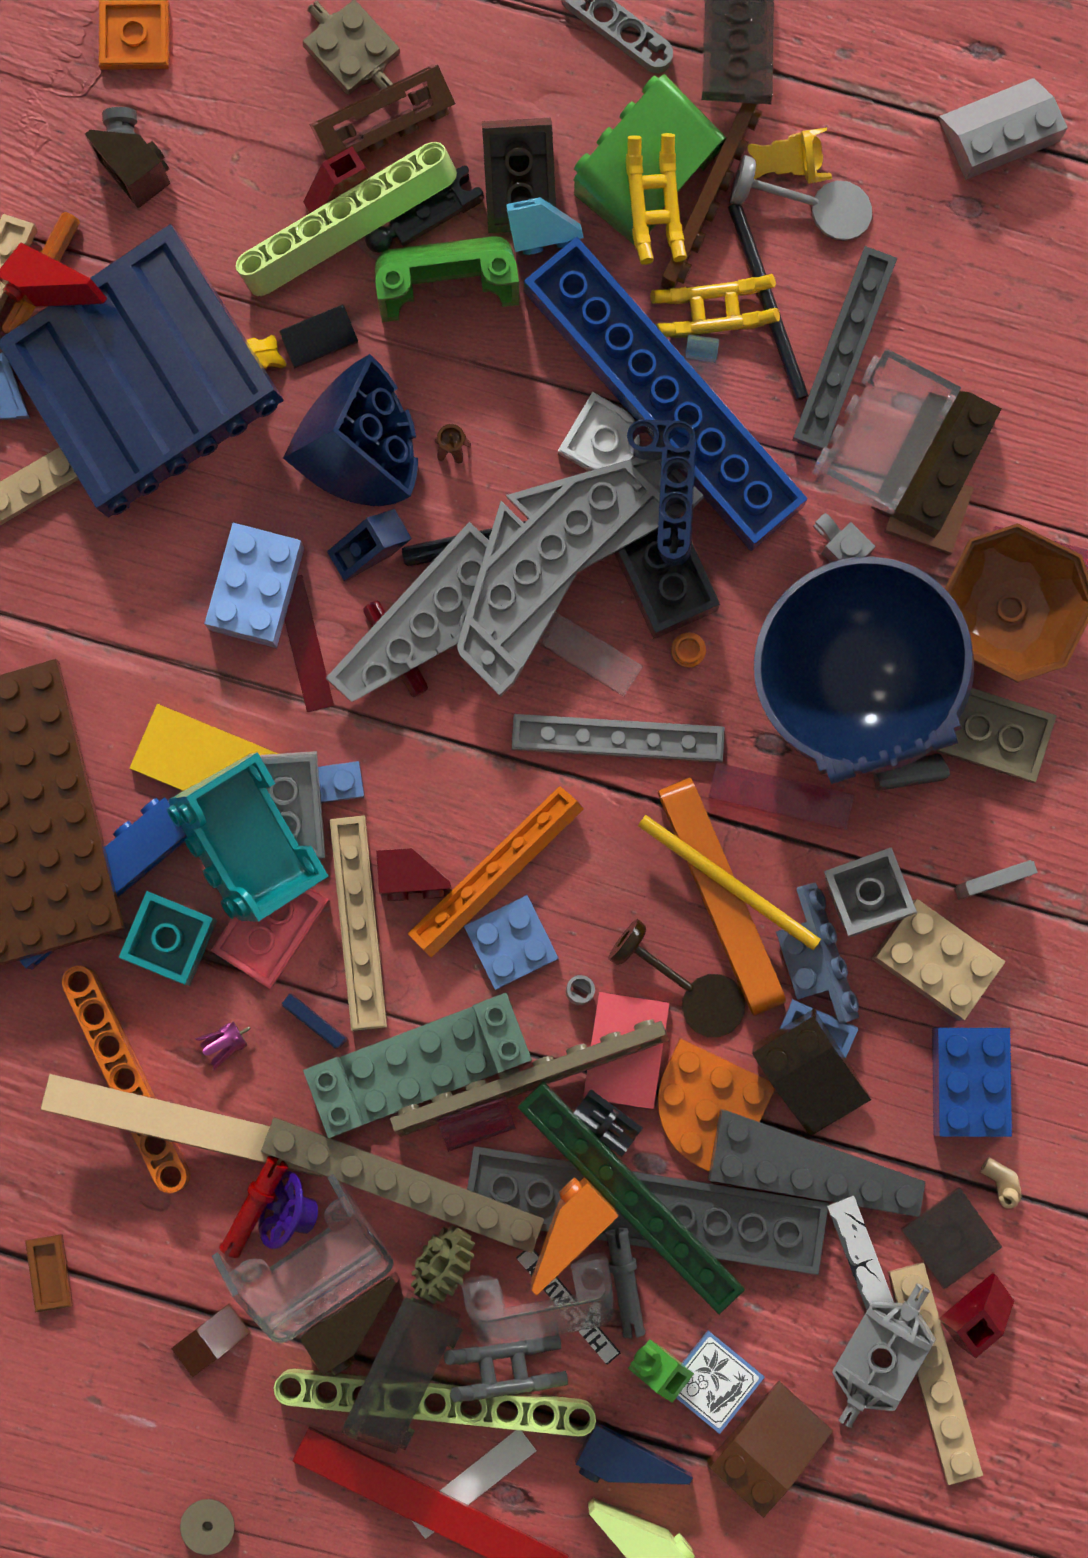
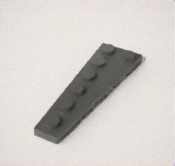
(781, 1162)

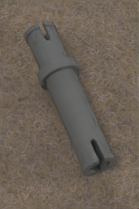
(623, 1267)

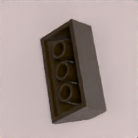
(946, 464)

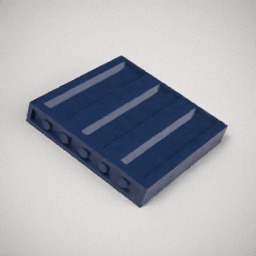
(142, 377)

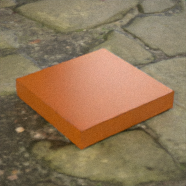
(133, 34)

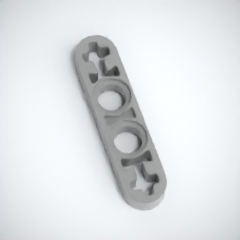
(612, 29)

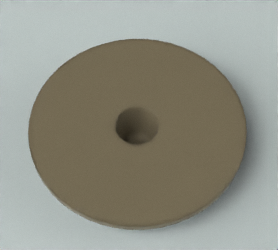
(207, 1526)

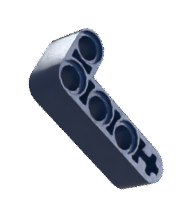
(670, 492)

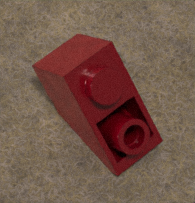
(335, 178)
(407, 873)
(979, 1316)

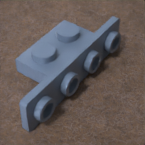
(818, 968)

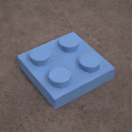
(511, 942)

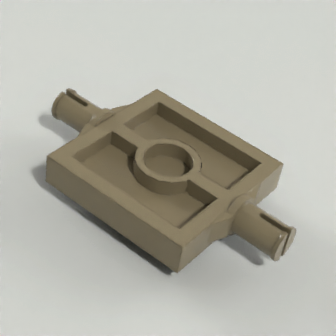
(350, 46)

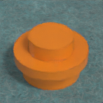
(688, 650)

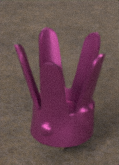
(228, 1038)

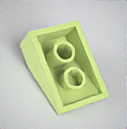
(637, 1536)

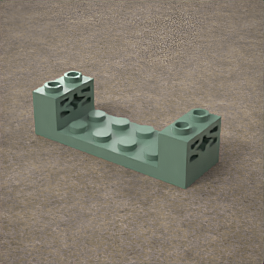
(417, 1065)

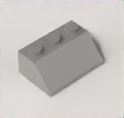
(1003, 127)

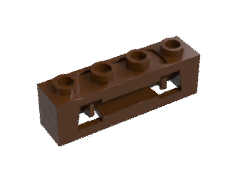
(433, 90)

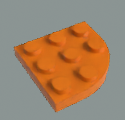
(694, 1092)

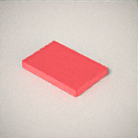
(268, 945)
(633, 1077)

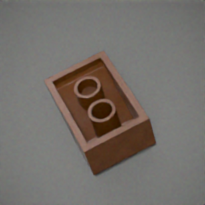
(770, 1449)

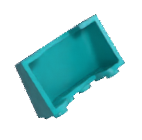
(244, 840)

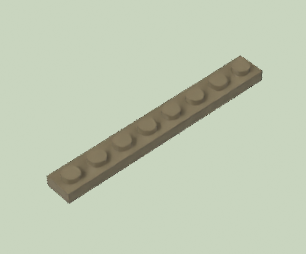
(515, 1082)
(402, 1185)

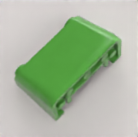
(483, 257)

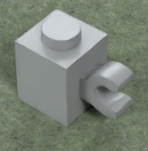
(844, 543)

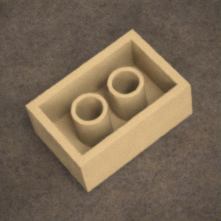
(938, 961)

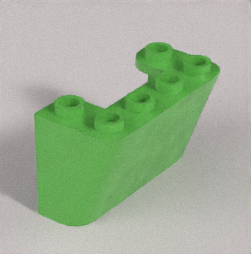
(662, 109)

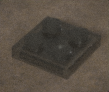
(951, 1238)

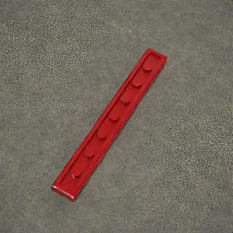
(417, 1500)

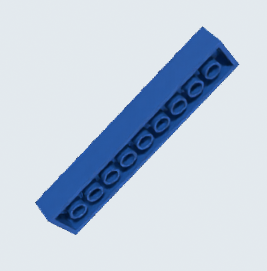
(661, 385)

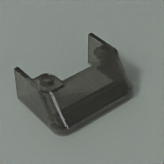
(402, 1374)

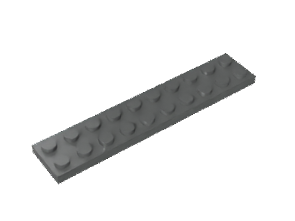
(725, 1219)

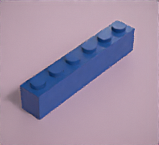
(136, 851)

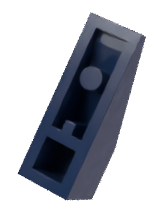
(624, 1461)

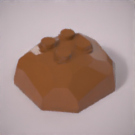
(1021, 601)

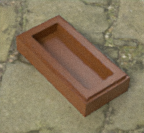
(49, 1273)

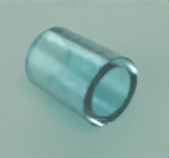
(702, 348)

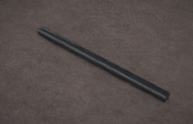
(768, 302)

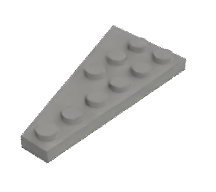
(419, 623)

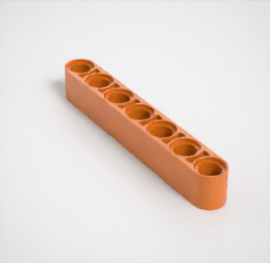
(725, 909)
(114, 1065)

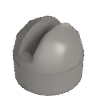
(582, 984)

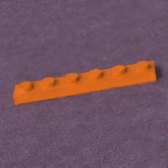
(495, 871)

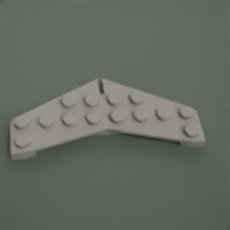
(536, 561)

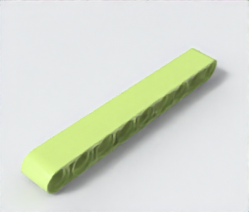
(451, 1412)

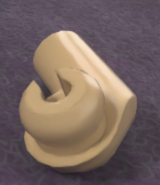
(1006, 1182)

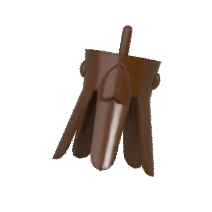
(451, 440)

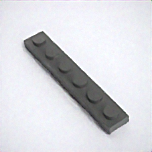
(844, 349)

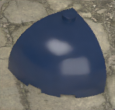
(358, 439)

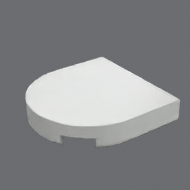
(599, 435)

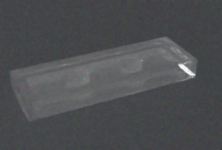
(590, 654)

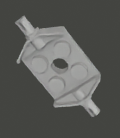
(902, 1333)

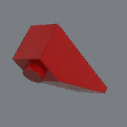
(46, 282)

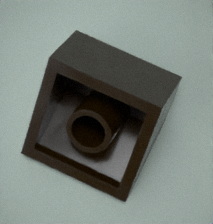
(131, 163)

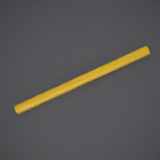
(729, 882)

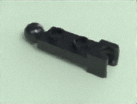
(427, 214)

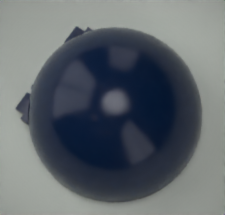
(865, 666)

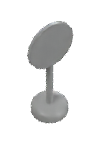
(837, 209)

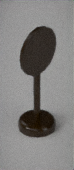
(711, 1002)

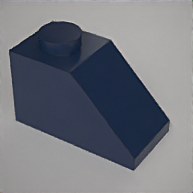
(369, 544)

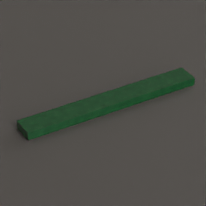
(631, 1197)

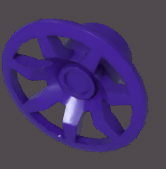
(291, 1213)

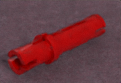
(260, 1194)

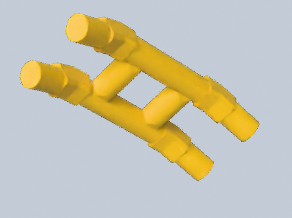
(665, 180)
(730, 292)

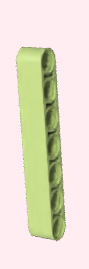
(346, 219)

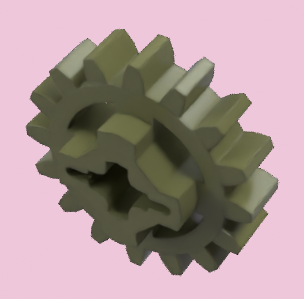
(442, 1264)

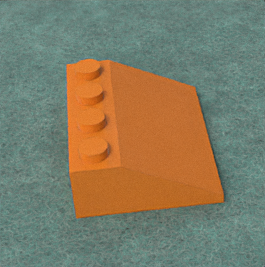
(576, 1223)

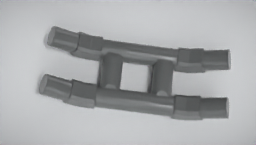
(516, 1352)

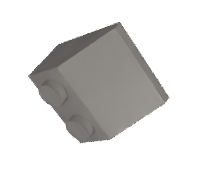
(869, 892)

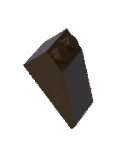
(516, 166)
(810, 1072)
(339, 1335)

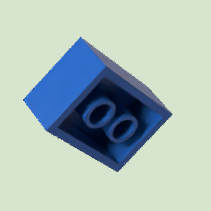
(971, 1082)

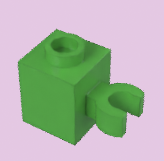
(660, 1370)

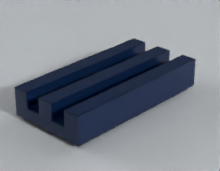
(314, 1021)

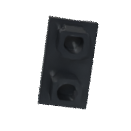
(608, 1122)

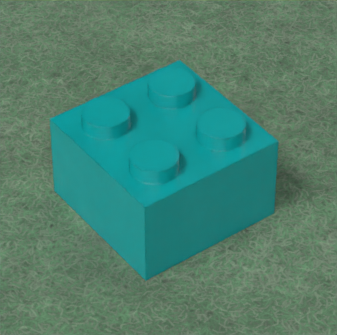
(168, 938)

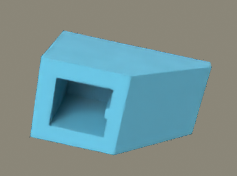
(540, 224)

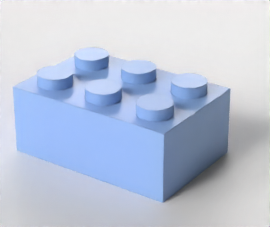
(254, 585)

